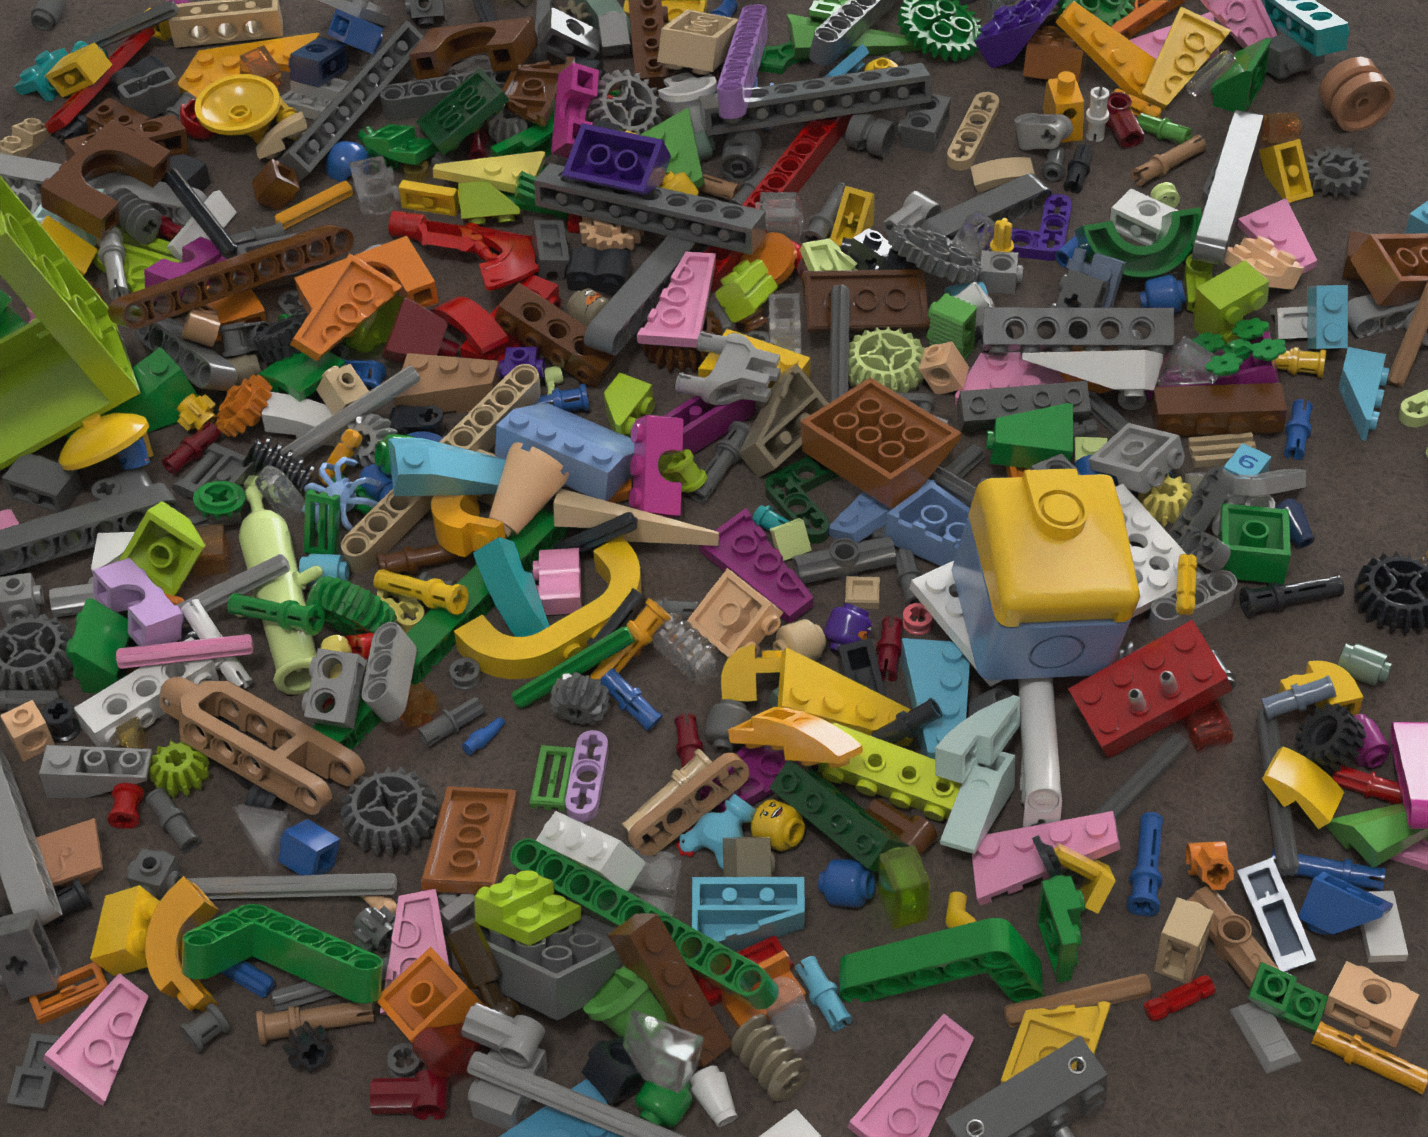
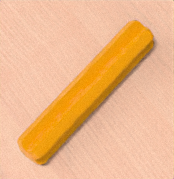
(314, 204)

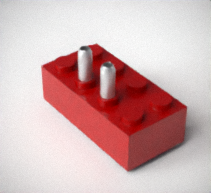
(1150, 689)

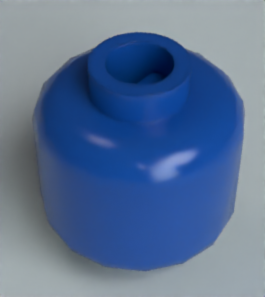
(1163, 293)
(846, 883)

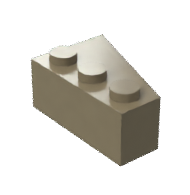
(778, 426)

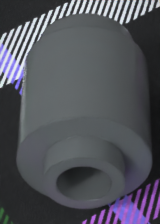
(47, 13)

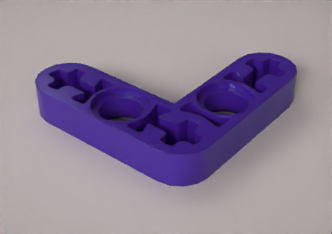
(1038, 241)

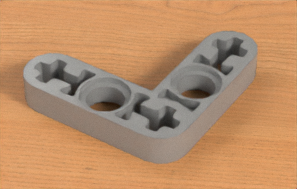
(1258, 484)

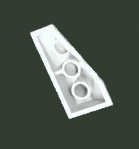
(1119, 370)

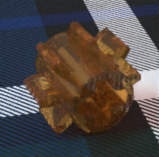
(419, 706)

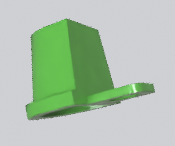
(620, 996)

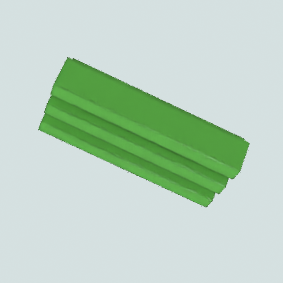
(549, 801)

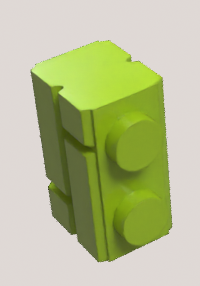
(745, 289)

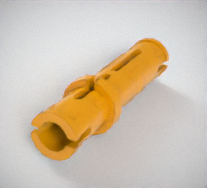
(1370, 1057)

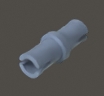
(1298, 697)

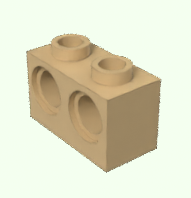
(1183, 940)

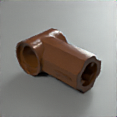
(912, 830)

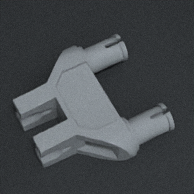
(738, 374)

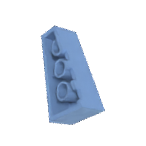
(928, 524)

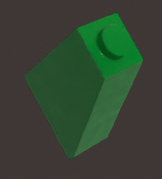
(1031, 436)

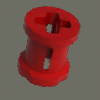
(125, 806)

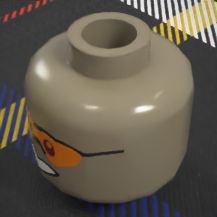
(585, 305)

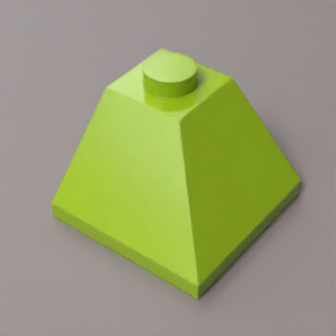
(165, 547)

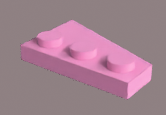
(1244, 18)
(1282, 228)
(98, 1039)

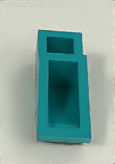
(511, 587)

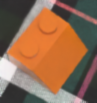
(427, 996)

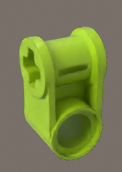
(682, 469)

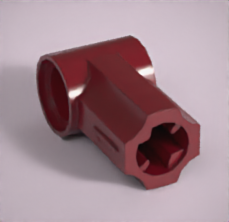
(1123, 121)
(418, 1095)

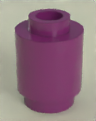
(1375, 747)

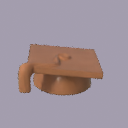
(72, 853)

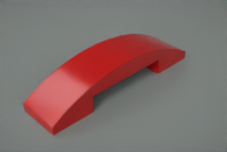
(475, 322)

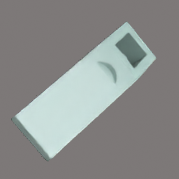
(979, 803)

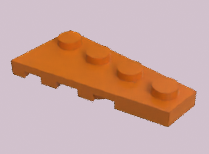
(345, 304)

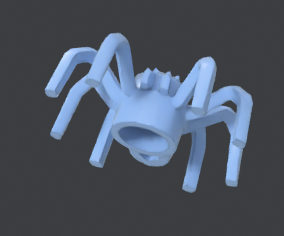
(341, 487)

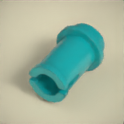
(767, 518)

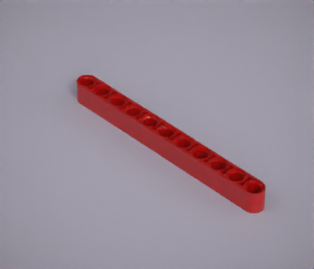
(787, 175)

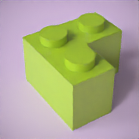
(1229, 298)

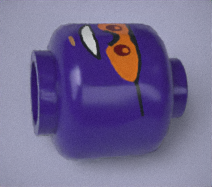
(847, 625)

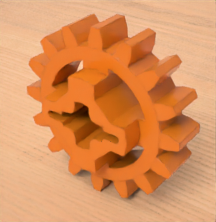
(243, 405)

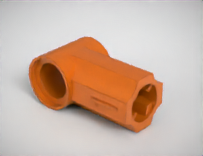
(1210, 863)

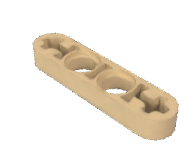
(973, 131)

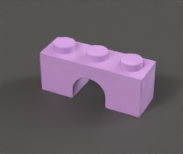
(150, 613)

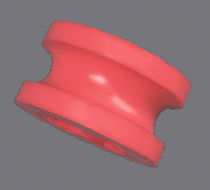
(917, 628)

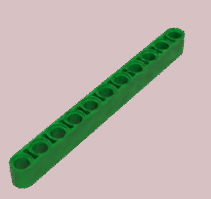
(435, 631)

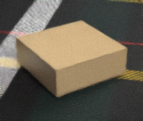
(863, 591)

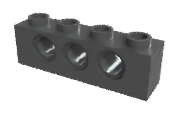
(981, 407)

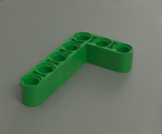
(284, 944)
(942, 957)

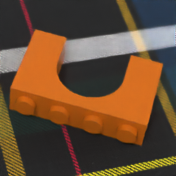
(394, 259)

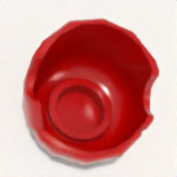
(189, 120)

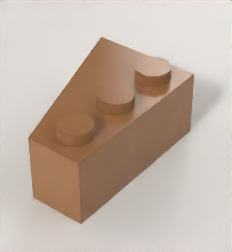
(449, 382)

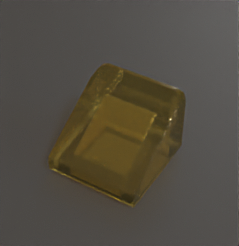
(131, 734)

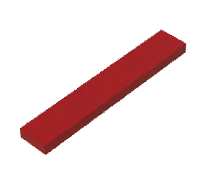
(82, 97)

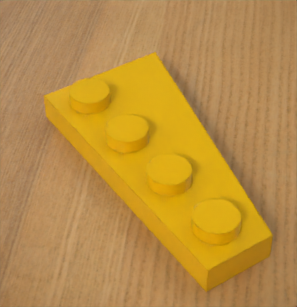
(833, 697)

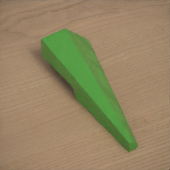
(877, 42)
(1376, 833)

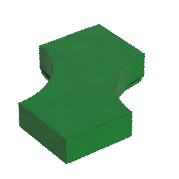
(778, 58)

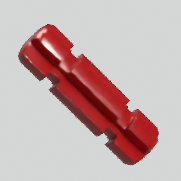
(1179, 998)

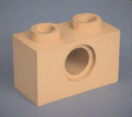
(1382, 1020)

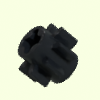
(307, 1046)

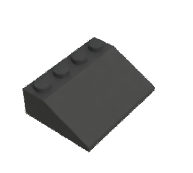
(556, 971)

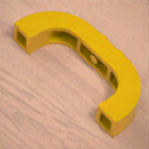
(536, 654)

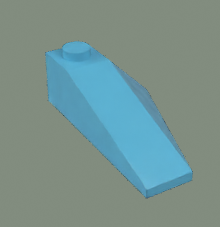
(437, 468)

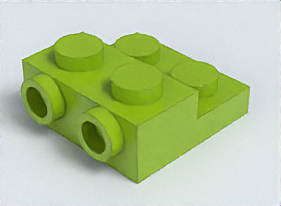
(524, 908)

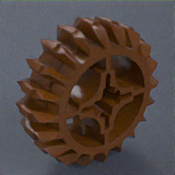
(678, 356)

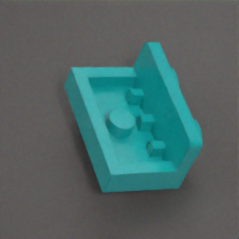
(34, 77)

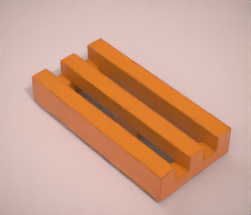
(72, 996)

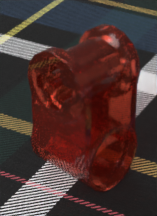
(1208, 726)
(445, 1049)

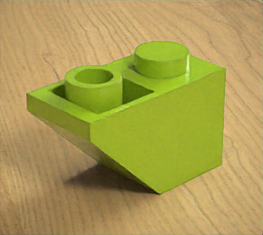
(483, 202)
(627, 401)

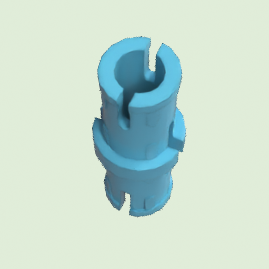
(823, 993)

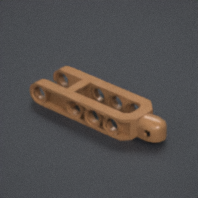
(281, 769)

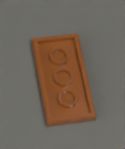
(469, 839)

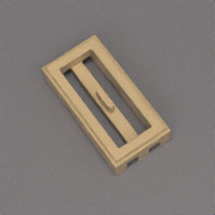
(1218, 445)

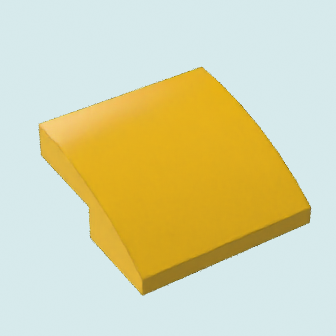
(1301, 780)

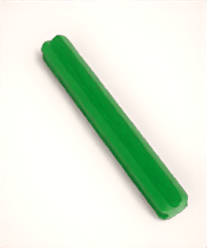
(578, 663)

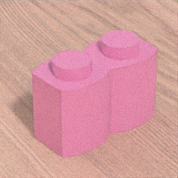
(559, 580)

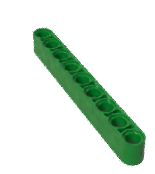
(603, 894)

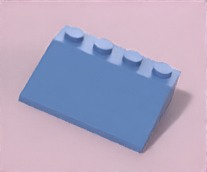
(589, 452)

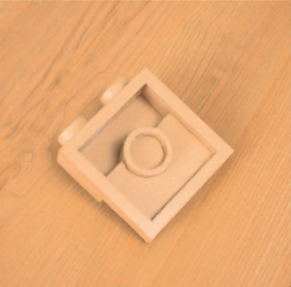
(1274, 265)
(735, 615)

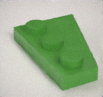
(681, 144)

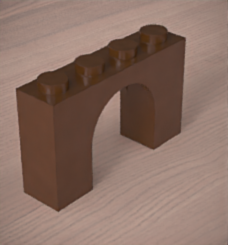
(505, 41)
(109, 149)

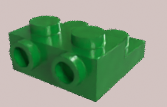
(1060, 924)

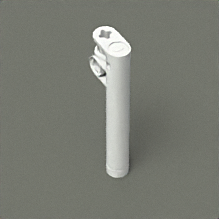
(1039, 752)

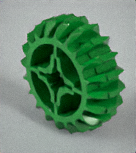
(349, 606)

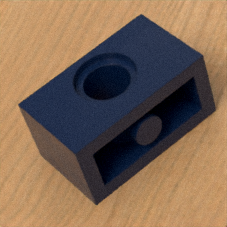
(318, 62)

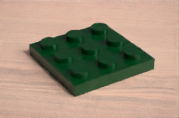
(463, 111)

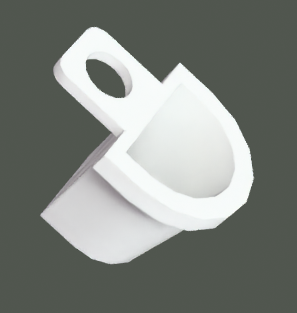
(686, 95)

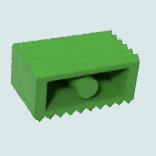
(953, 321)

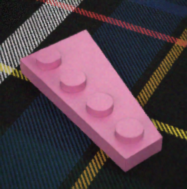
(918, 1086)

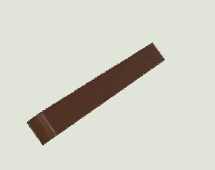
(222, 280)

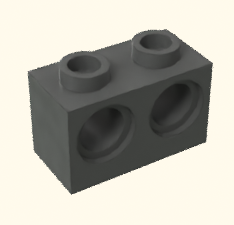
(925, 124)

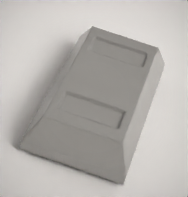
(1265, 1037)

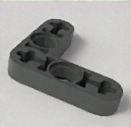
(1196, 516)

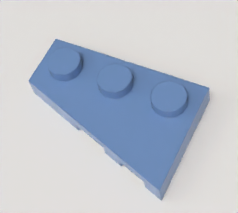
(861, 518)

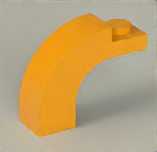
(458, 524)
(178, 912)

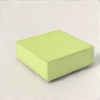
(791, 539)

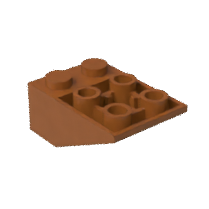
(1051, 53)

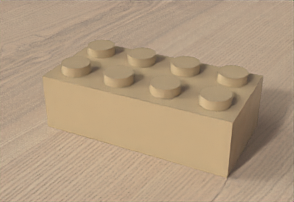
(696, 41)

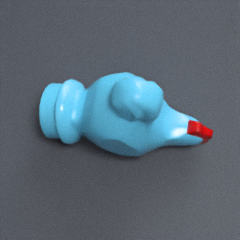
(714, 827)

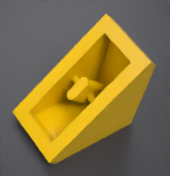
(853, 215)

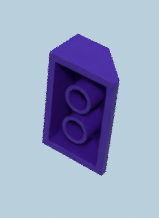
(617, 159)

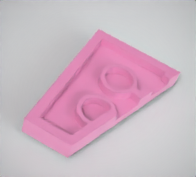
(414, 931)

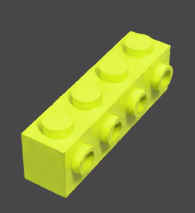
(897, 775)

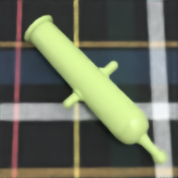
(261, 538)

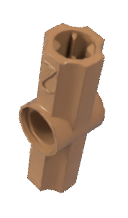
(1242, 953)

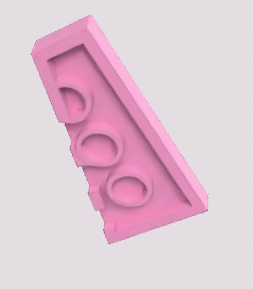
(682, 305)
(1011, 859)

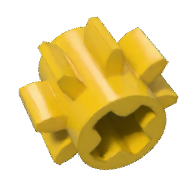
(196, 411)

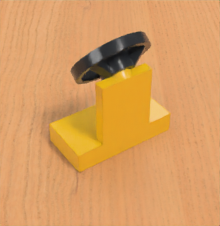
(1098, 874)

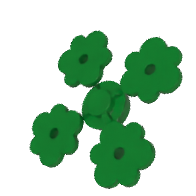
(1240, 349)

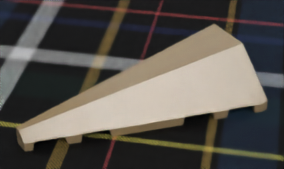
(587, 512)

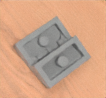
(312, 99)

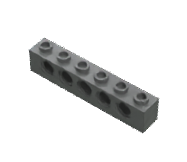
(998, 319)

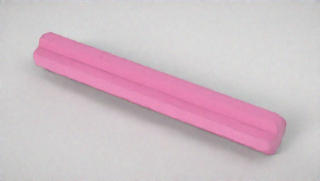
(184, 651)

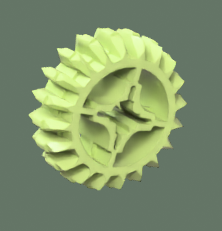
(887, 358)

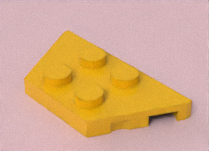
(1048, 1030)

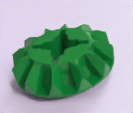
(218, 491)

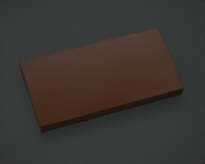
(876, 299)

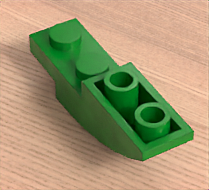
(530, 140)

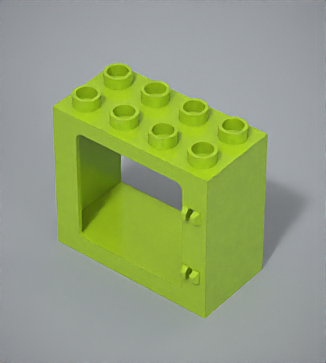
(76, 359)

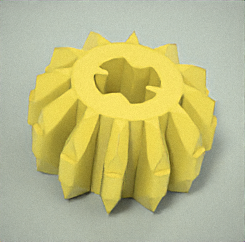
(1167, 500)

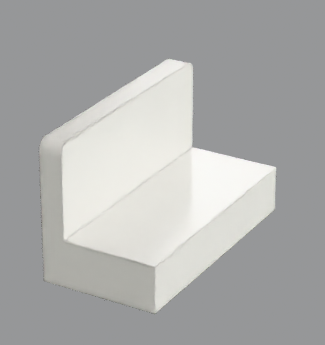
(1290, 322)

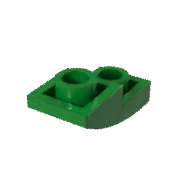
(1286, 999)

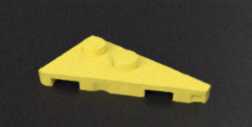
(498, 170)

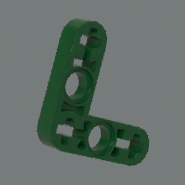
(796, 495)

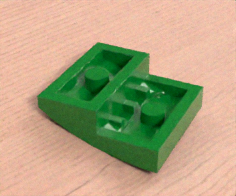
(400, 144)
(299, 373)

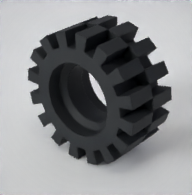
(275, 340)
(1340, 747)

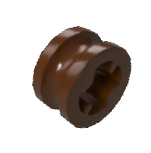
(753, 321)

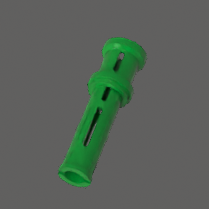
(287, 614)

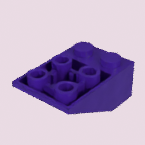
(1011, 30)

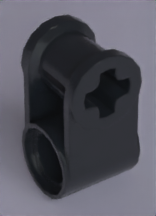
(417, 419)

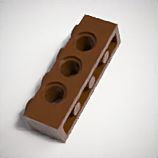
(163, 130)
(554, 334)

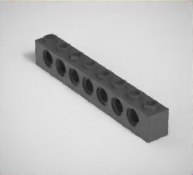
(822, 98)
(351, 101)
(658, 211)

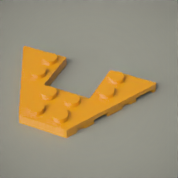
(224, 61)

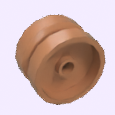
(1356, 94)

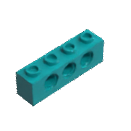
(1309, 25)

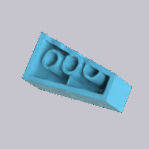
(940, 673)

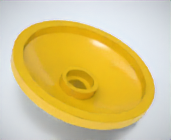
(237, 104)
(101, 439)

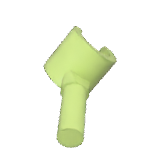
(553, 377)

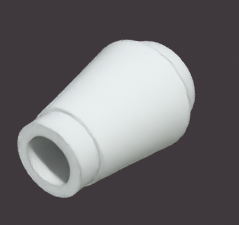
(714, 1095)

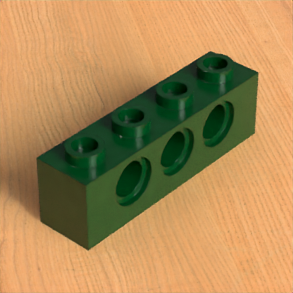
(835, 813)

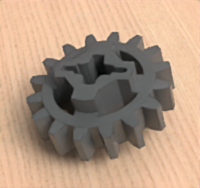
(1337, 171)

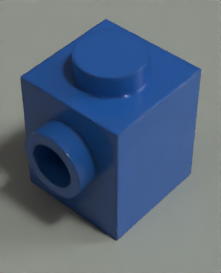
(308, 848)

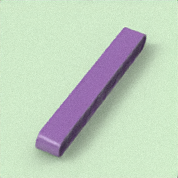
(742, 62)

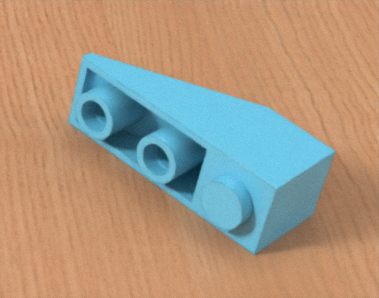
(1359, 387)

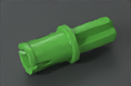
(1164, 128)

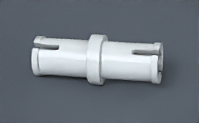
(1097, 114)

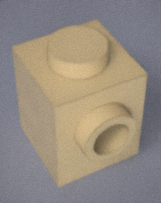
(340, 387)

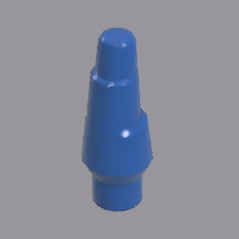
(482, 736)

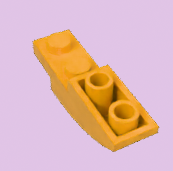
(799, 734)

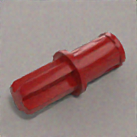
(1368, 784)

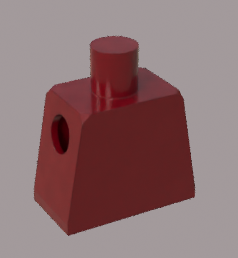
(417, 332)

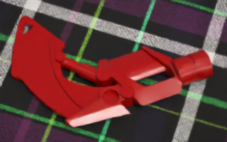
(516, 250)

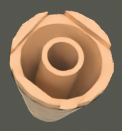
(525, 487)

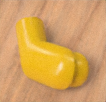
(956, 911)

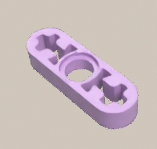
(581, 764)

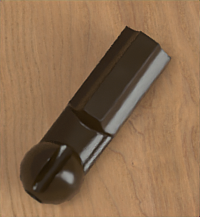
(480, 968)

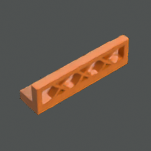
(1144, 16)

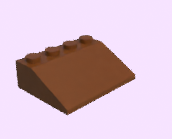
(878, 441)

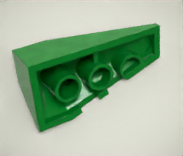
(161, 389)

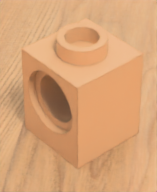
(944, 368)
(27, 730)

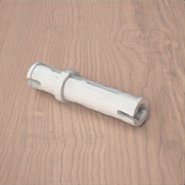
(206, 629)

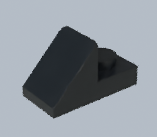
(860, 664)

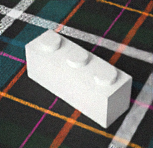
(592, 850)

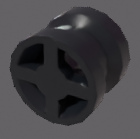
(264, 799)

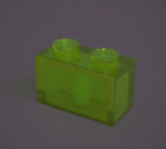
(903, 886)

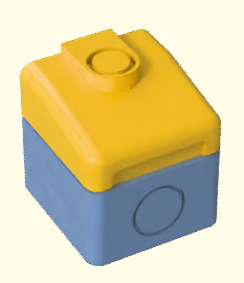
(1045, 575)

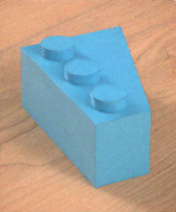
(747, 908)

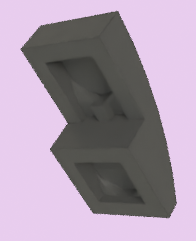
(35, 1080)

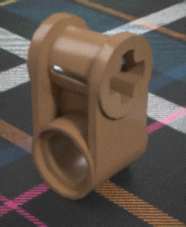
(201, 325)

